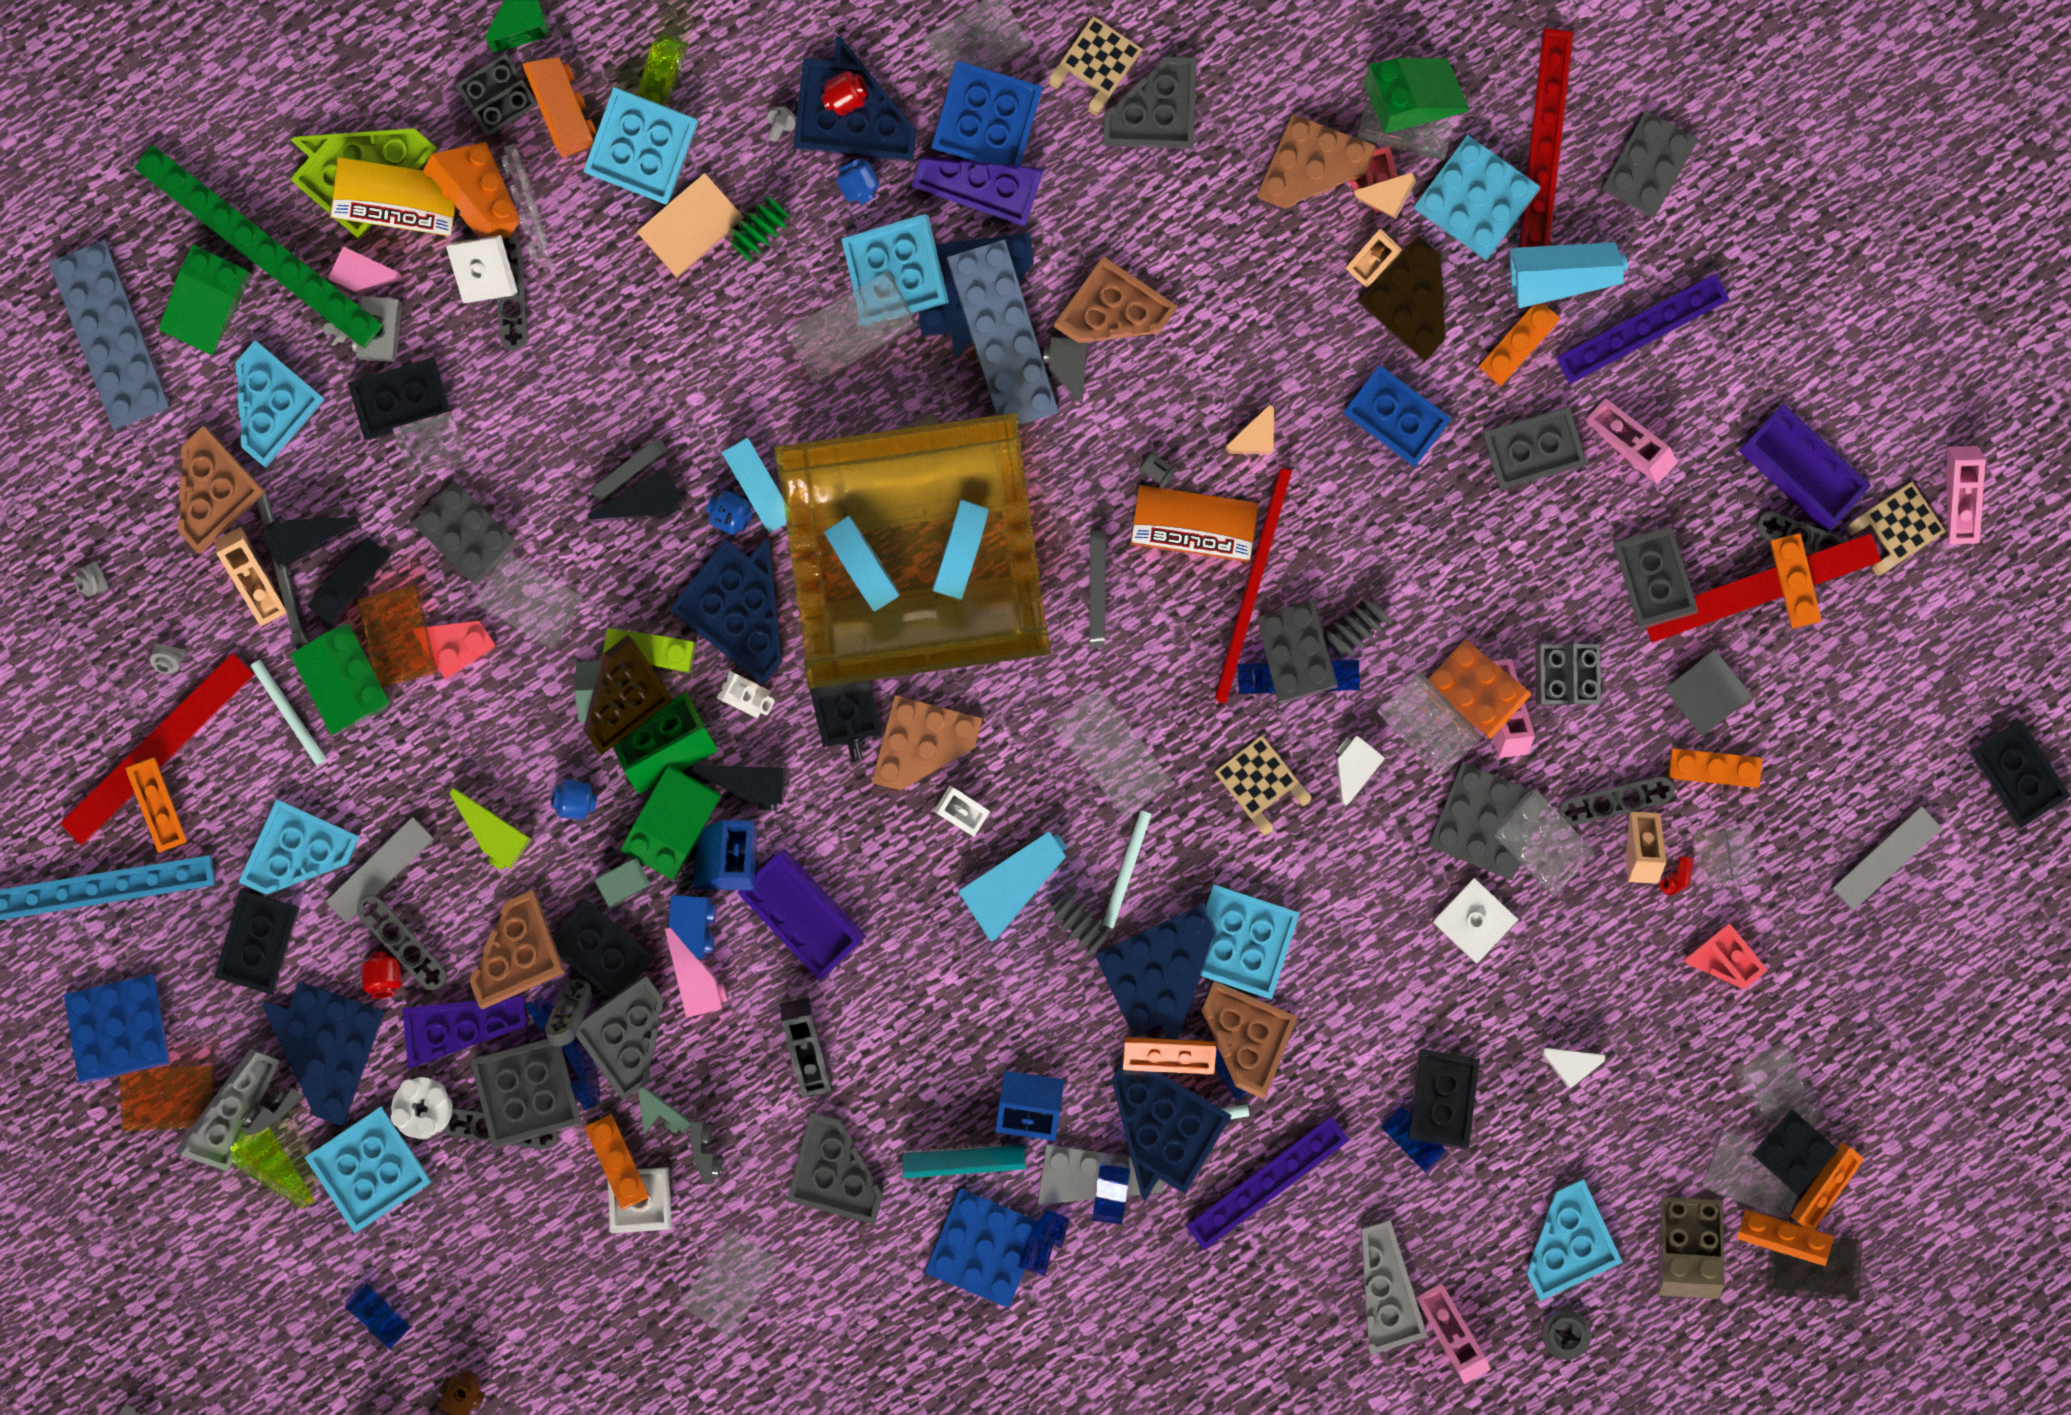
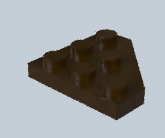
(1411, 299)
(623, 695)

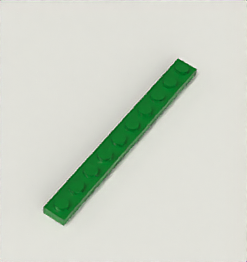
(258, 246)

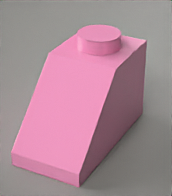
(360, 274)

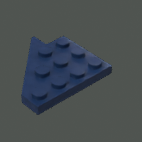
(869, 131)
(950, 316)
(736, 608)
(1160, 971)
(326, 1046)
(1165, 1128)

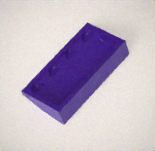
(1804, 468)
(802, 914)

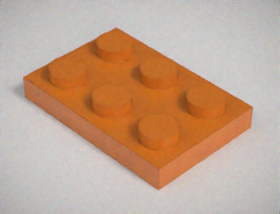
(1479, 689)

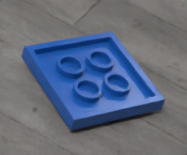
(986, 116)
(116, 1029)
(981, 1248)

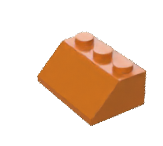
(560, 105)

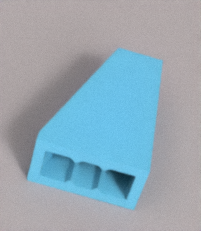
(1564, 271)
(1007, 888)

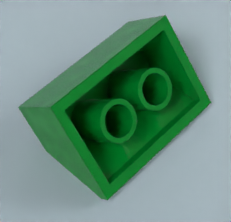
(340, 679)
(669, 737)

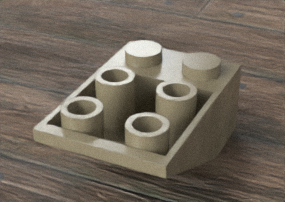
(1691, 1248)

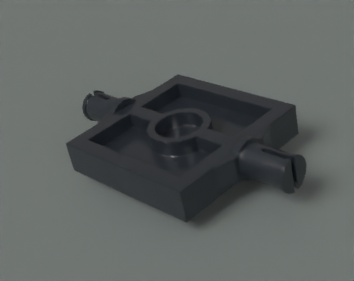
(846, 715)

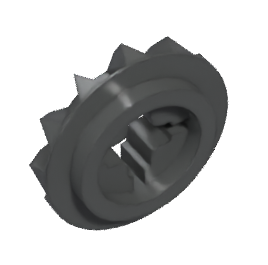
(1572, 1348)

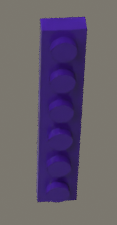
(1642, 329)
(1267, 1183)

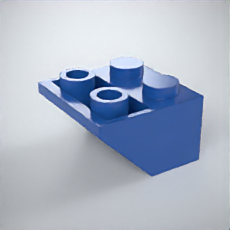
(726, 856)
(691, 923)
(1029, 1105)

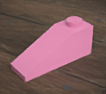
(1632, 441)
(1964, 493)
(1517, 733)
(695, 981)
(1453, 1333)

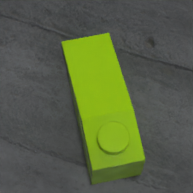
(658, 650)
(492, 833)

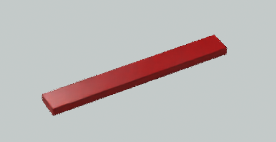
(1546, 135)
(1252, 585)
(1766, 586)
(161, 743)

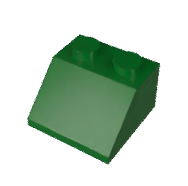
(517, 24)

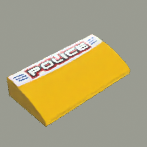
(390, 197)

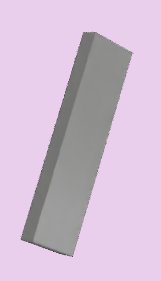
(1886, 858)
(380, 869)

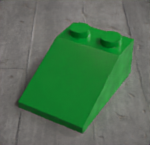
(1413, 92)
(204, 299)
(671, 823)

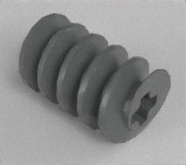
(1357, 627)
(1079, 923)

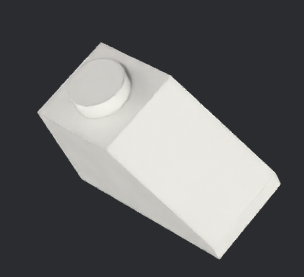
(1355, 766)

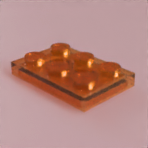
(397, 636)
(165, 1097)

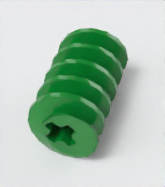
(758, 228)

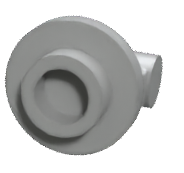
(780, 119)
(329, 328)
(90, 580)
(166, 658)

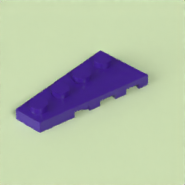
(984, 186)
(450, 1027)

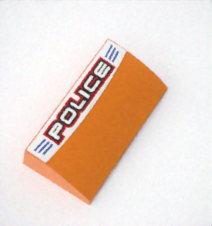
(1194, 523)

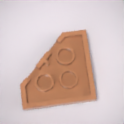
(1312, 162)
(1114, 307)
(211, 490)
(921, 741)
(516, 953)
(1248, 1036)

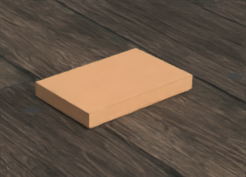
(690, 225)

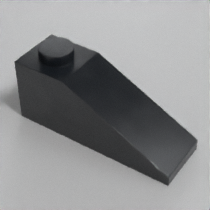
(647, 499)
(300, 537)
(349, 582)
(753, 784)
(805, 1047)

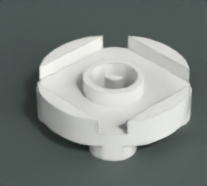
(404, 1108)

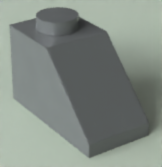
(1067, 364)

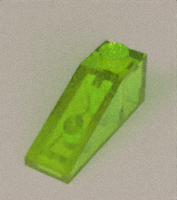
(662, 69)
(267, 1163)

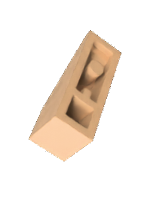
(249, 576)

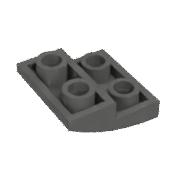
(496, 94)
(1568, 674)
(1708, 692)
(260, 1118)
(706, 1161)

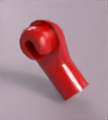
(1680, 879)

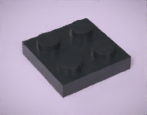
(1794, 1152)

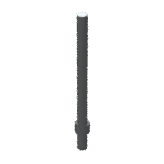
(299, 637)

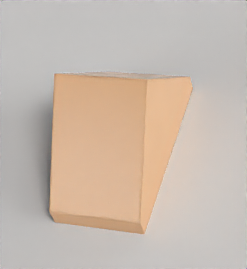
(1387, 195)
(1374, 258)
(1256, 437)

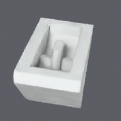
(961, 811)
(1572, 1065)

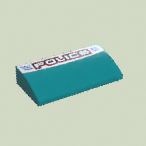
(964, 1160)

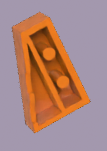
(476, 188)

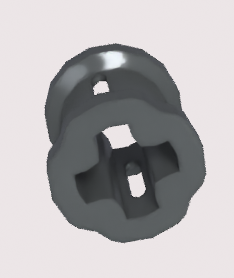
(1158, 469)

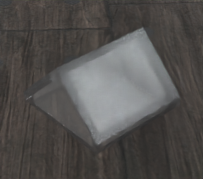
(431, 443)
(1724, 856)

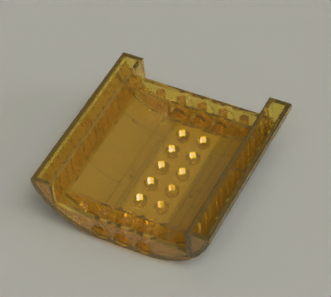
(903, 500)

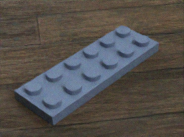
(1002, 332)
(109, 335)

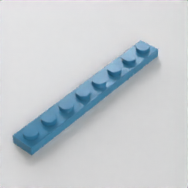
(106, 887)

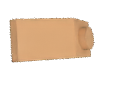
(1645, 848)

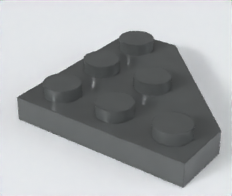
(1156, 110)
(624, 1035)
(833, 1173)

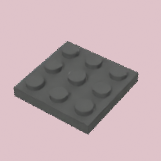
(1471, 814)
(525, 1093)

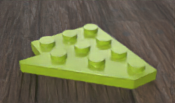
(389, 147)

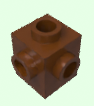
(455, 1403)

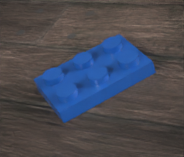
(1397, 416)

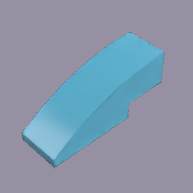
(757, 484)
(960, 549)
(861, 563)

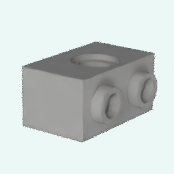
(385, 346)

